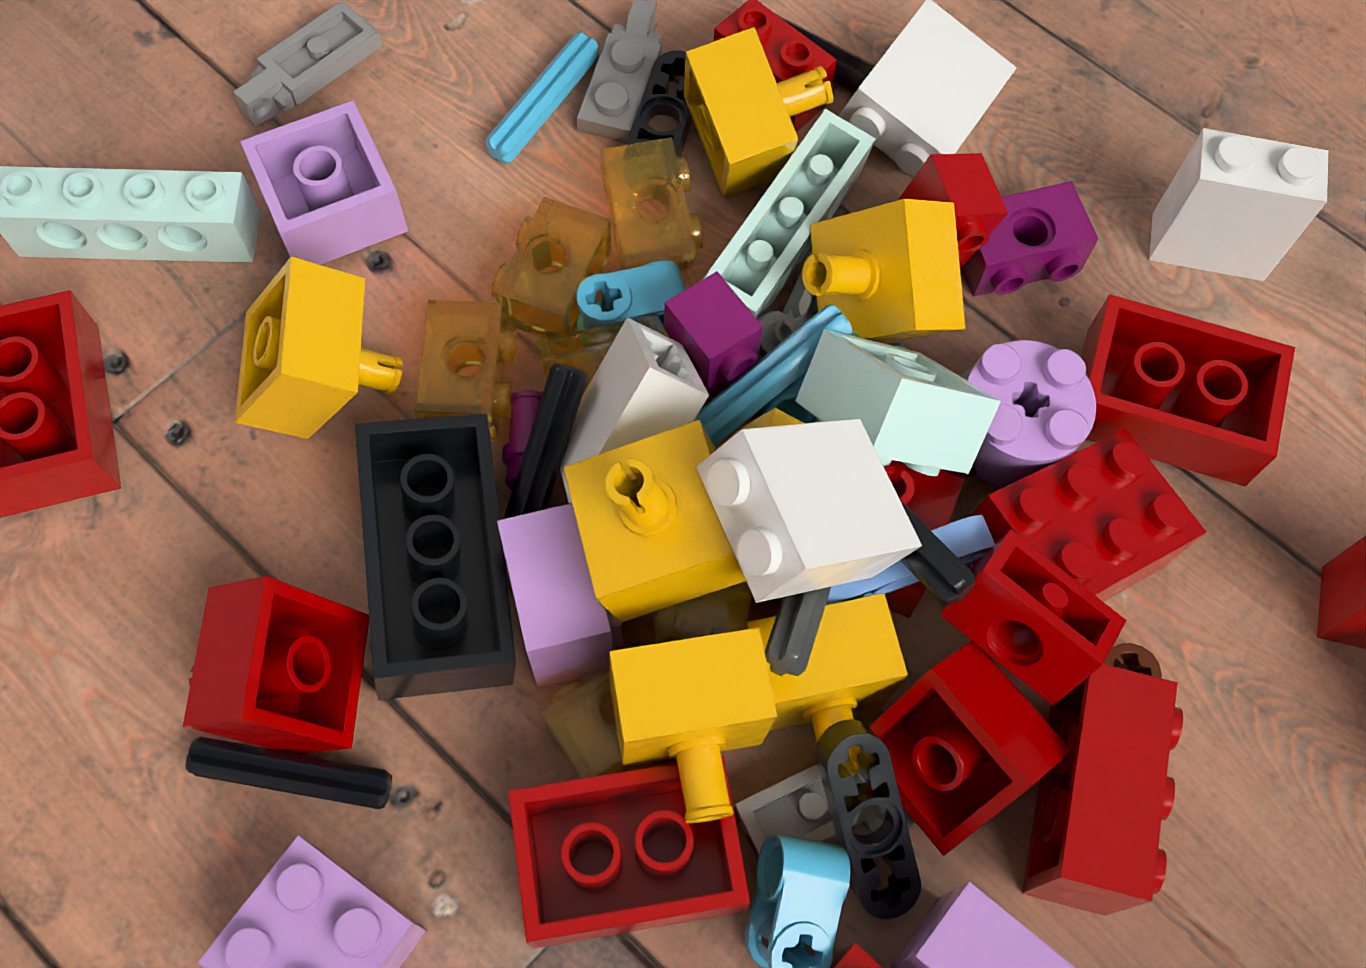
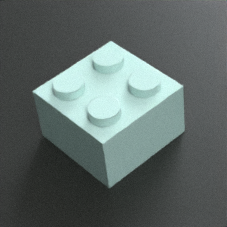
(904, 400)

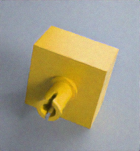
(744, 111)
(889, 269)
(306, 351)
(651, 524)
(850, 668)
(689, 706)

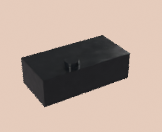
(433, 557)

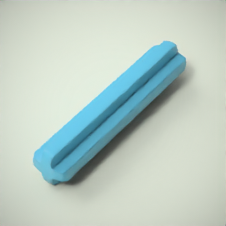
(542, 98)
(769, 375)

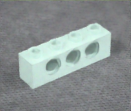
(803, 193)
(128, 214)

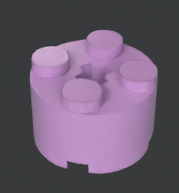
(1042, 409)

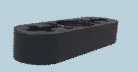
(658, 102)
(845, 801)

